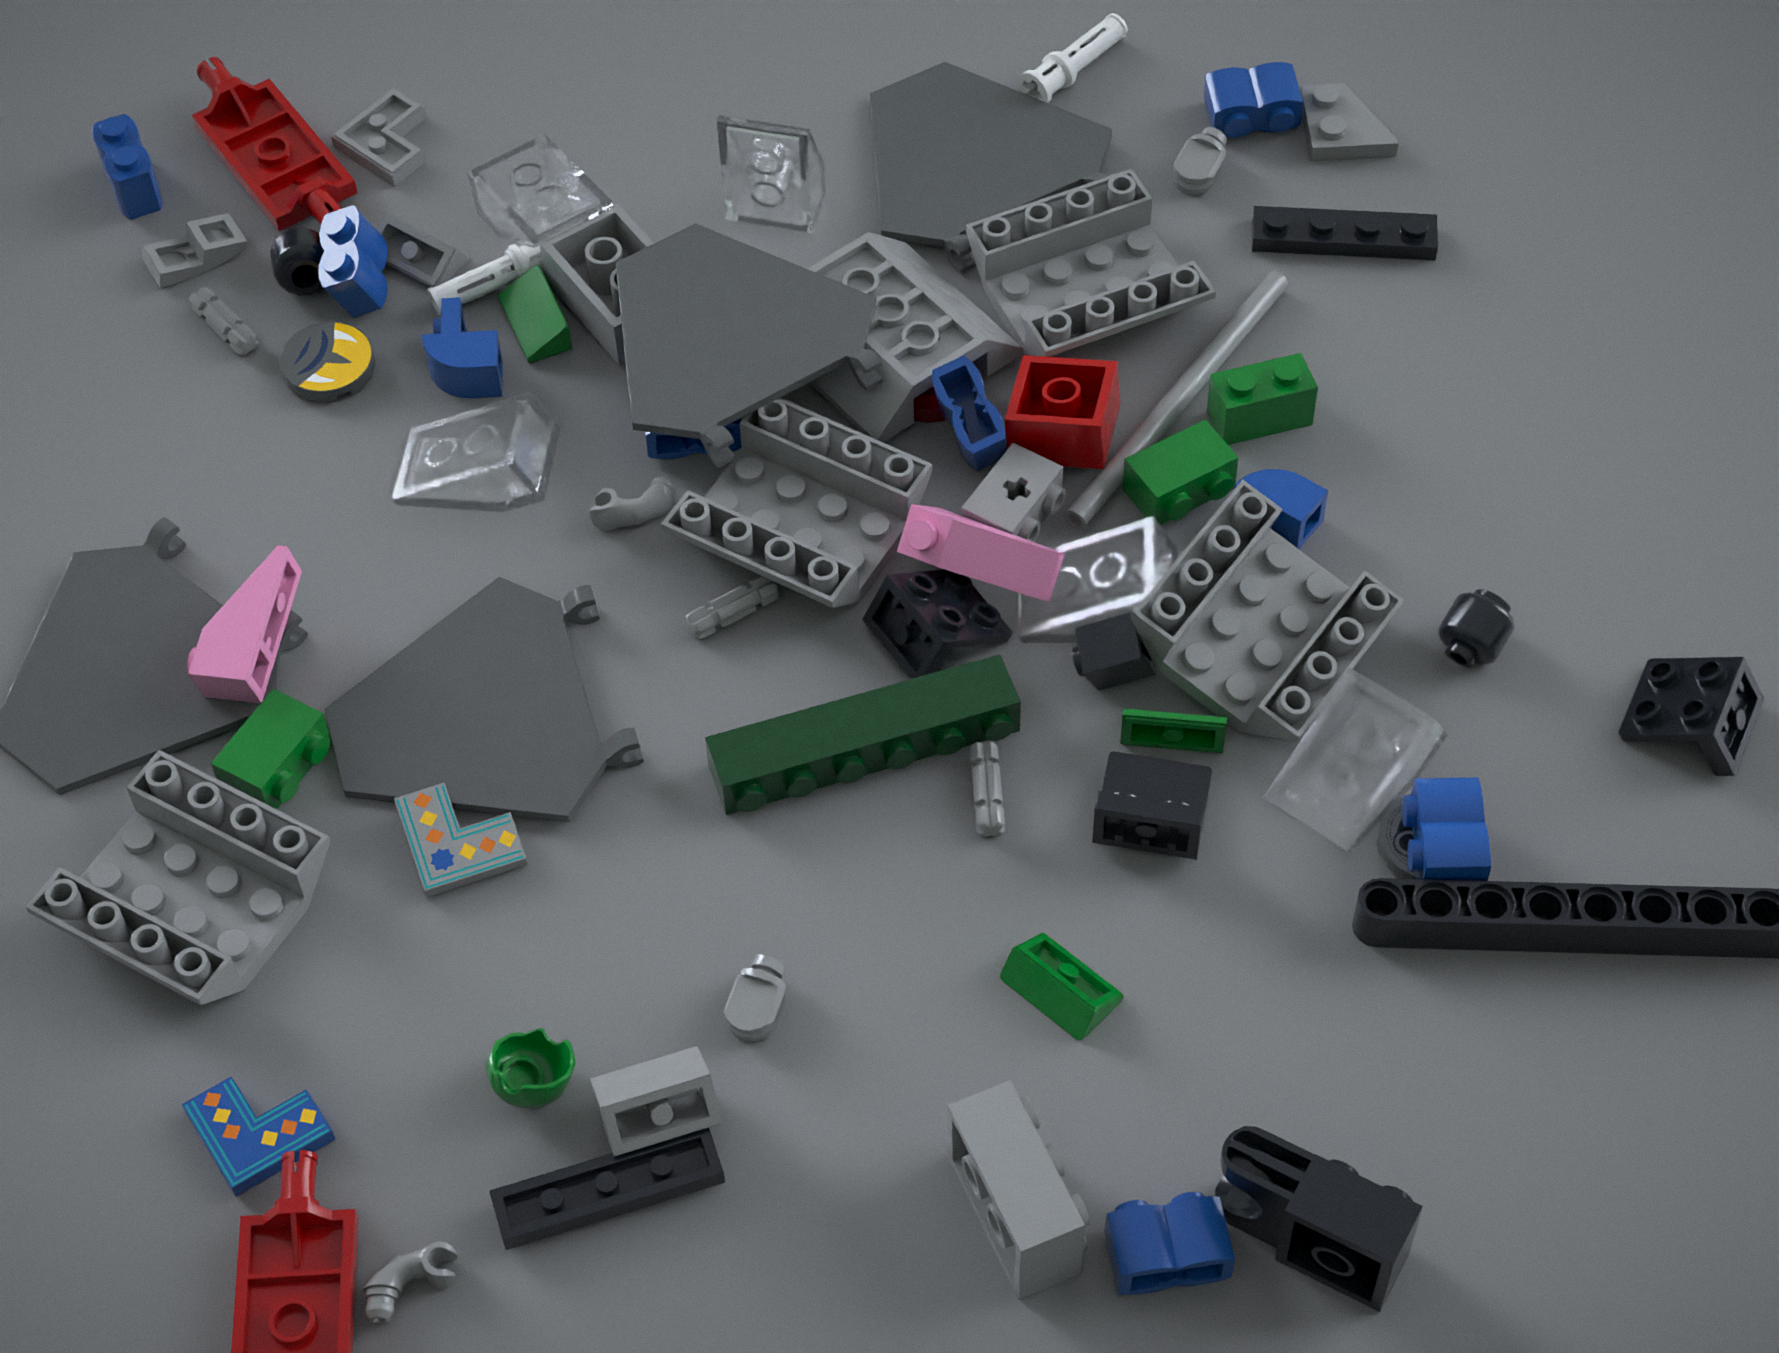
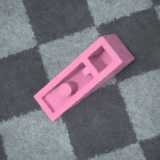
(980, 551)
(245, 634)

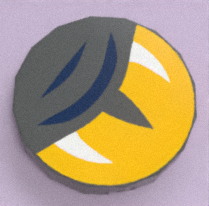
(327, 361)

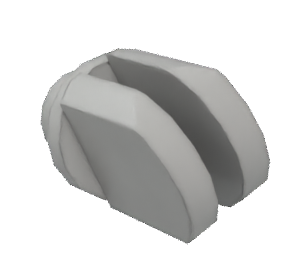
(1200, 162)
(756, 999)

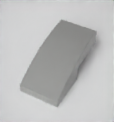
(206, 246)

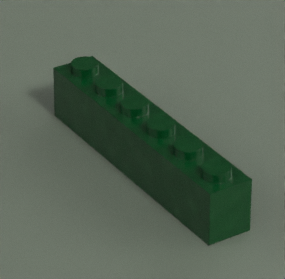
(863, 734)

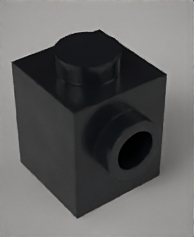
(1111, 653)

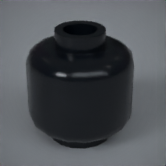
(296, 260)
(1476, 628)

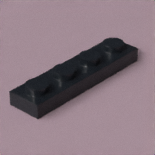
(1344, 233)
(605, 1188)

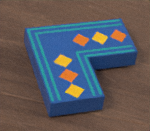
(251, 1146)

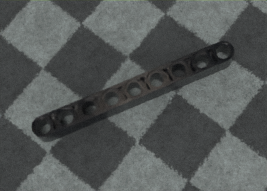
(1569, 927)

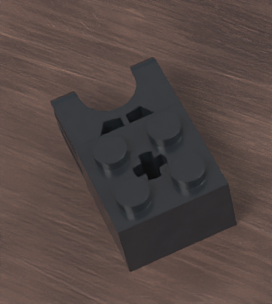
(1317, 1214)

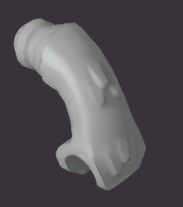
(617, 513)
(389, 1281)

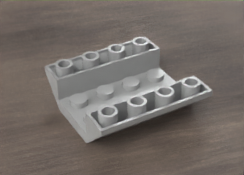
(1081, 266)
(914, 329)
(806, 504)
(1258, 621)
(191, 883)

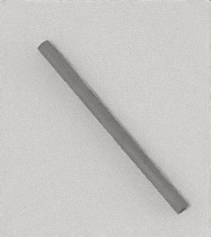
(1177, 398)

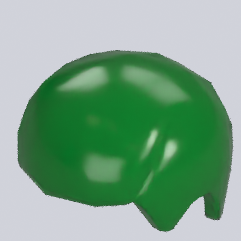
(530, 1068)

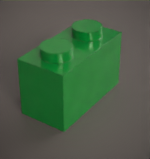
(1262, 399)
(1180, 473)
(274, 749)

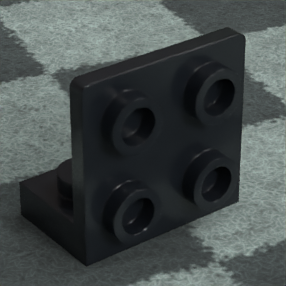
(928, 616)
(1697, 702)
(1152, 805)

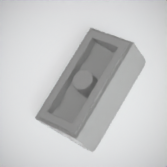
(419, 253)

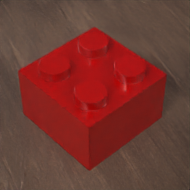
(1064, 409)

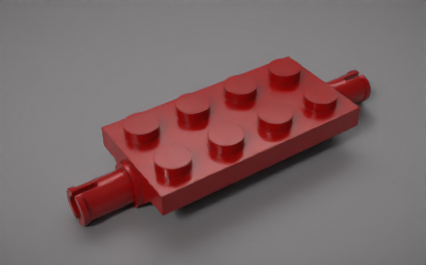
(270, 148)
(296, 1271)

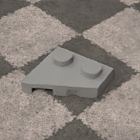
(1342, 125)

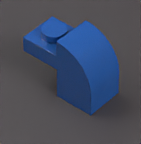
(461, 360)
(1299, 498)

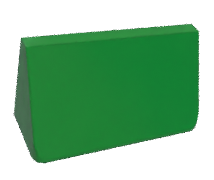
(535, 316)
(1173, 730)
(1060, 985)

